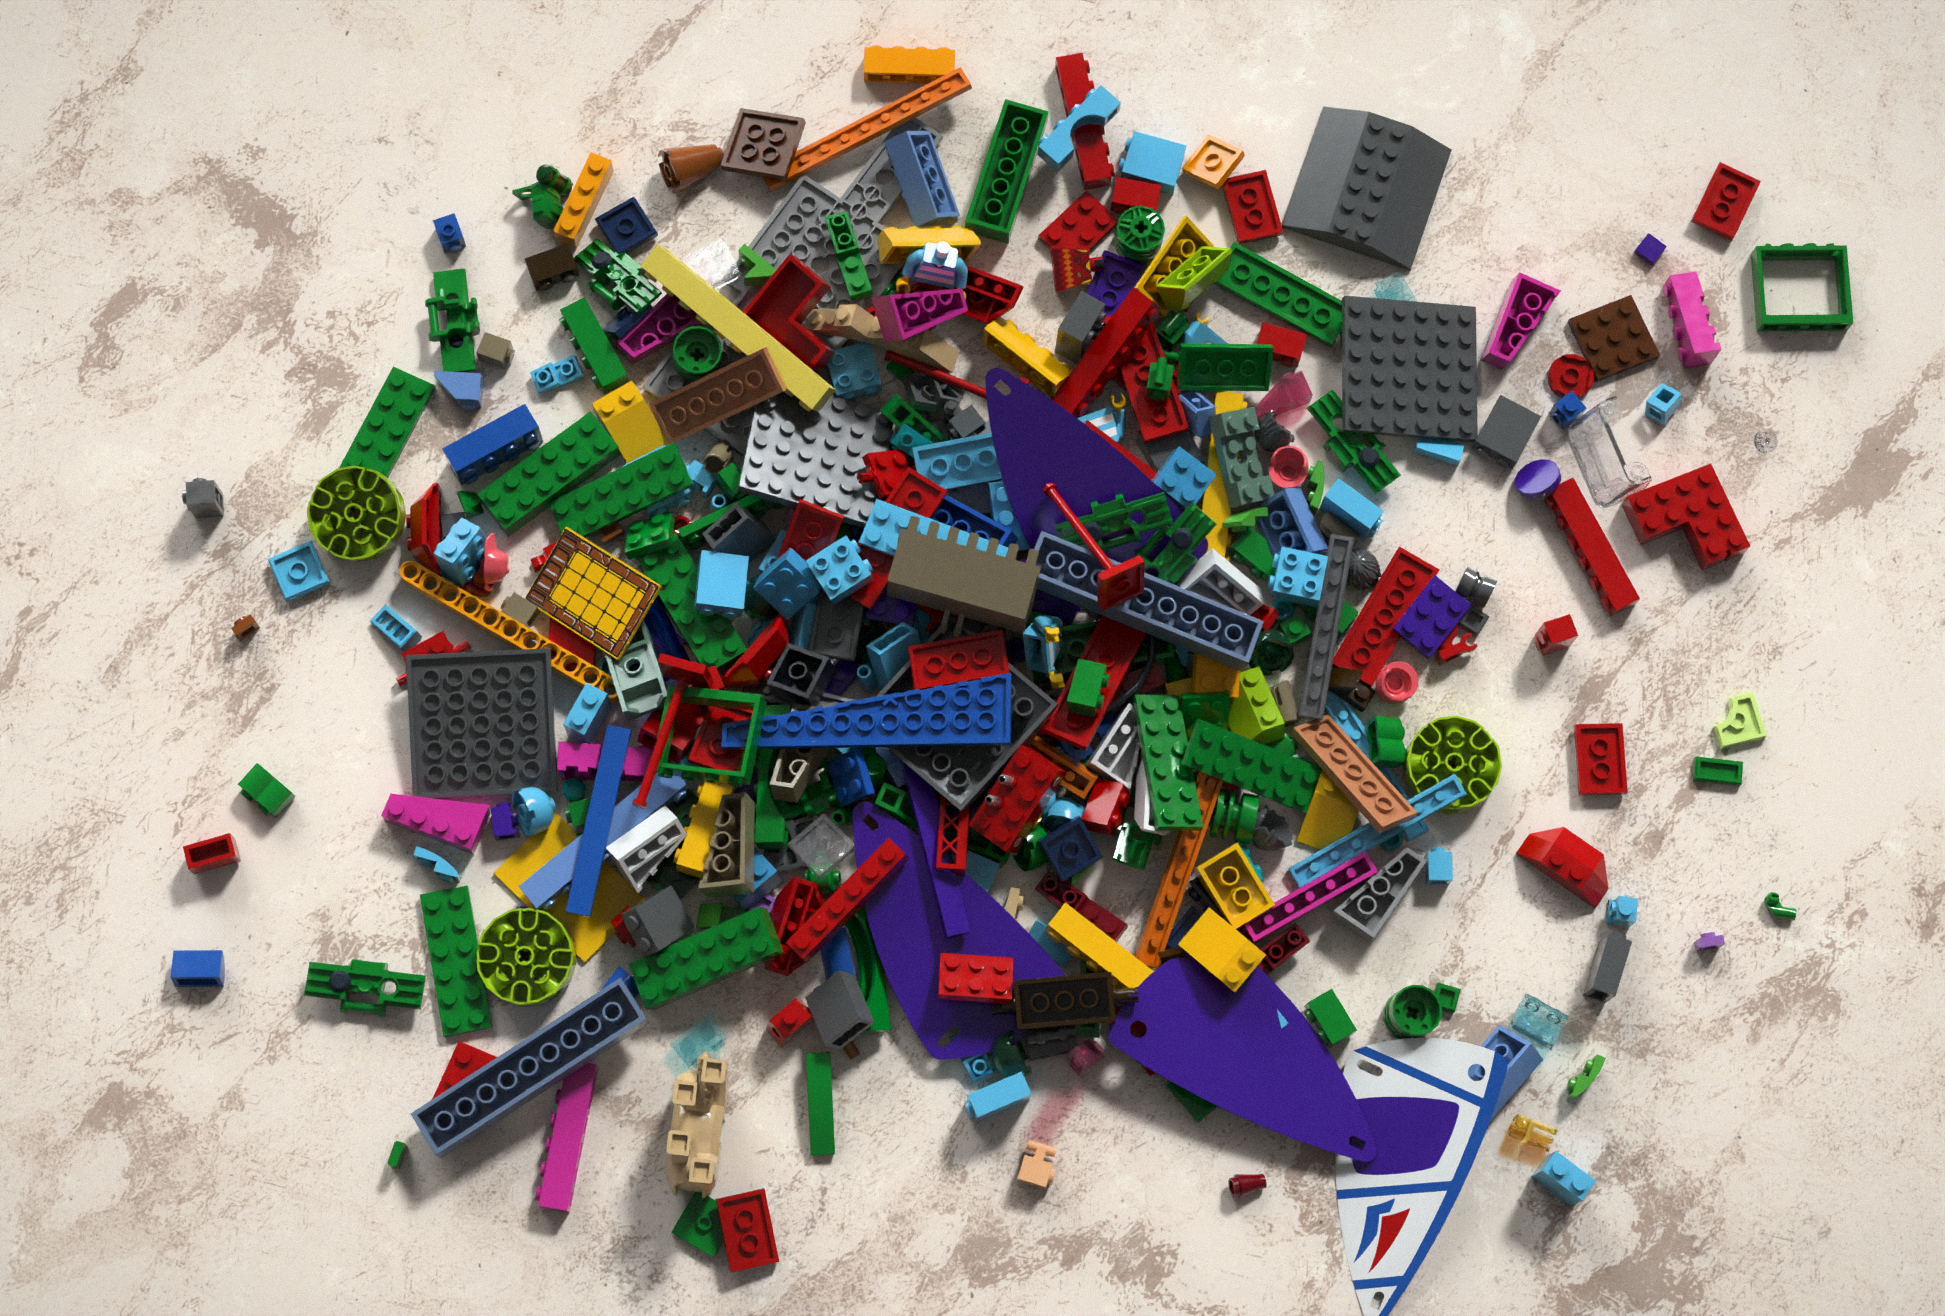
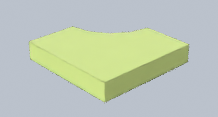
(1741, 724)

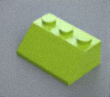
(1194, 276)
(1255, 710)

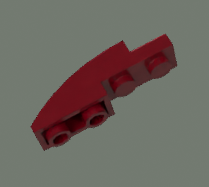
(1062, 892)
(1282, 948)

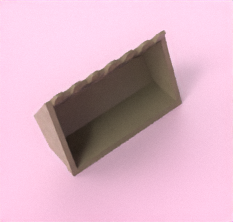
(963, 578)

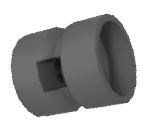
(1476, 587)

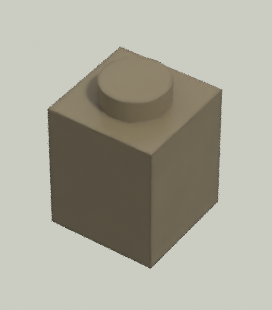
(495, 350)
(520, 609)

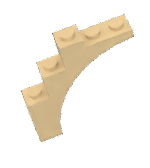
(858, 324)

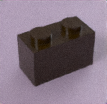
(552, 267)

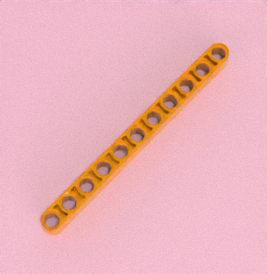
(502, 624)

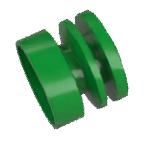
(1135, 245)
(696, 341)
(1235, 816)
(1422, 1003)

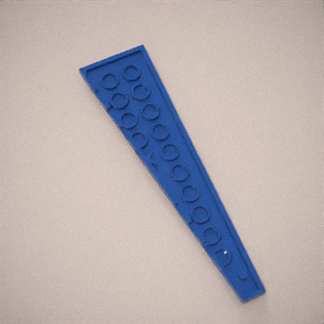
(938, 716)

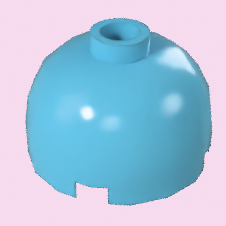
(534, 810)
(1061, 812)

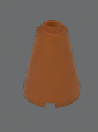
(688, 164)

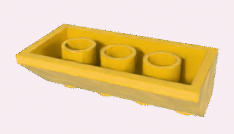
(897, 244)
(1179, 246)
(1025, 356)

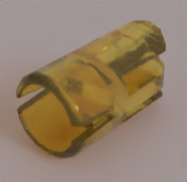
(1526, 1130)

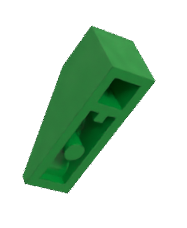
(902, 413)

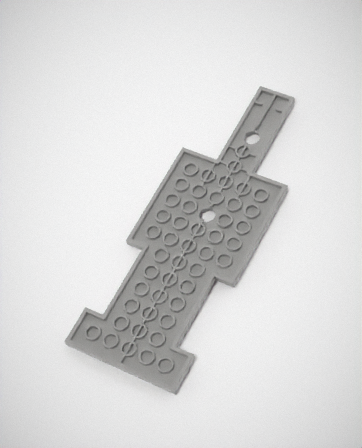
(801, 230)

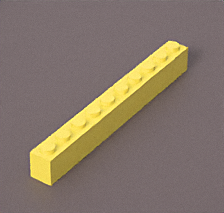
(735, 325)

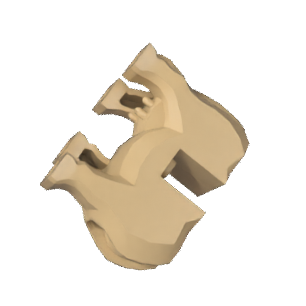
(697, 1126)

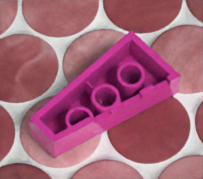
(912, 313)
(1519, 314)
(1690, 320)
(656, 329)
(582, 761)
(442, 820)

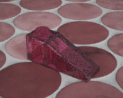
(1286, 395)
(1085, 1057)

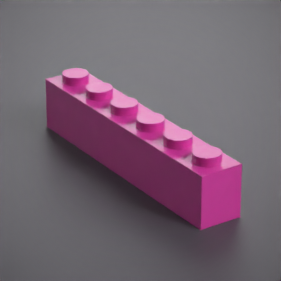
(1310, 897)
(567, 1139)

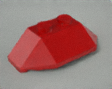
(988, 295)
(426, 528)
(760, 657)
(1568, 862)
(790, 911)

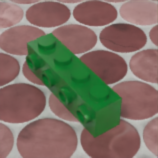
(594, 346)

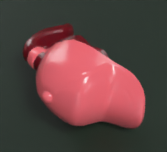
(492, 570)

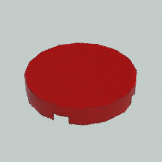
(1570, 374)

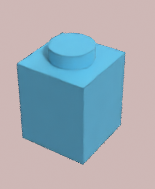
(1438, 867)

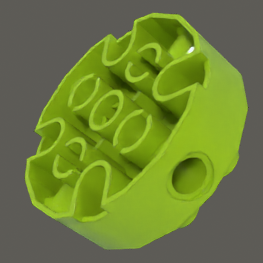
(336, 502)
(1469, 749)
(502, 962)

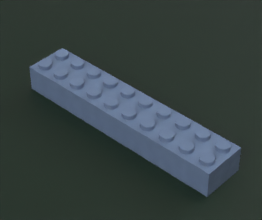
(1160, 611)
(529, 1068)

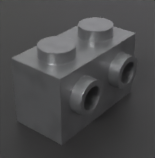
(203, 498)

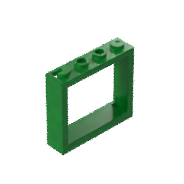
(1808, 251)
(720, 699)

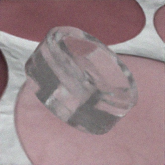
(1765, 441)

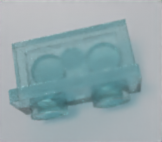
(1394, 288)
(1538, 1021)
(701, 1038)

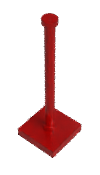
(937, 374)
(1116, 582)
(684, 673)

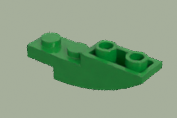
(848, 255)

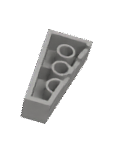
(1376, 900)

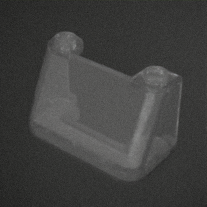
(1600, 458)

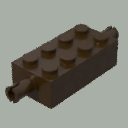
(1065, 1000)

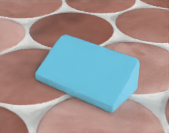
(1442, 450)
(803, 626)
(1055, 950)

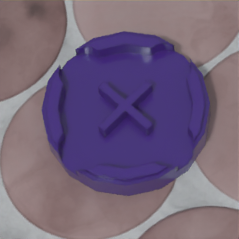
(1538, 478)

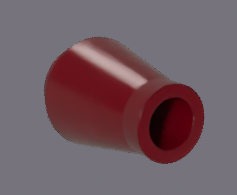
(1245, 1184)

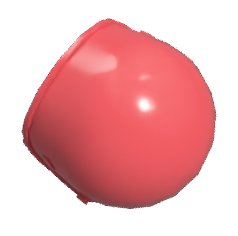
(1288, 467)
(1396, 683)

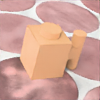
(1036, 1170)

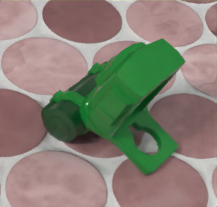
(546, 195)

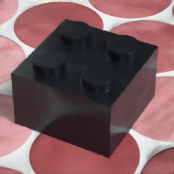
(800, 676)

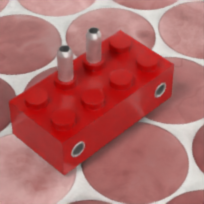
(1017, 798)

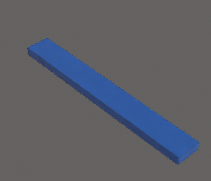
(598, 821)

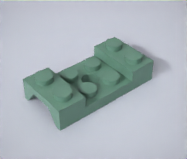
(1232, 435)
(643, 689)

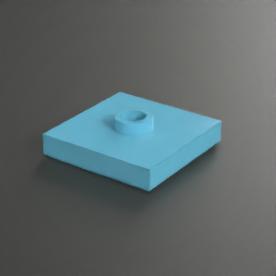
(299, 571)

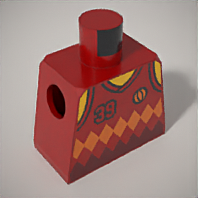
(1073, 267)
(789, 1022)

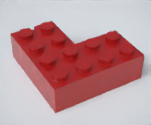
(784, 306)
(1692, 504)

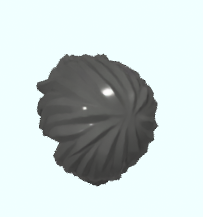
(1271, 434)
(1363, 570)
(1271, 831)

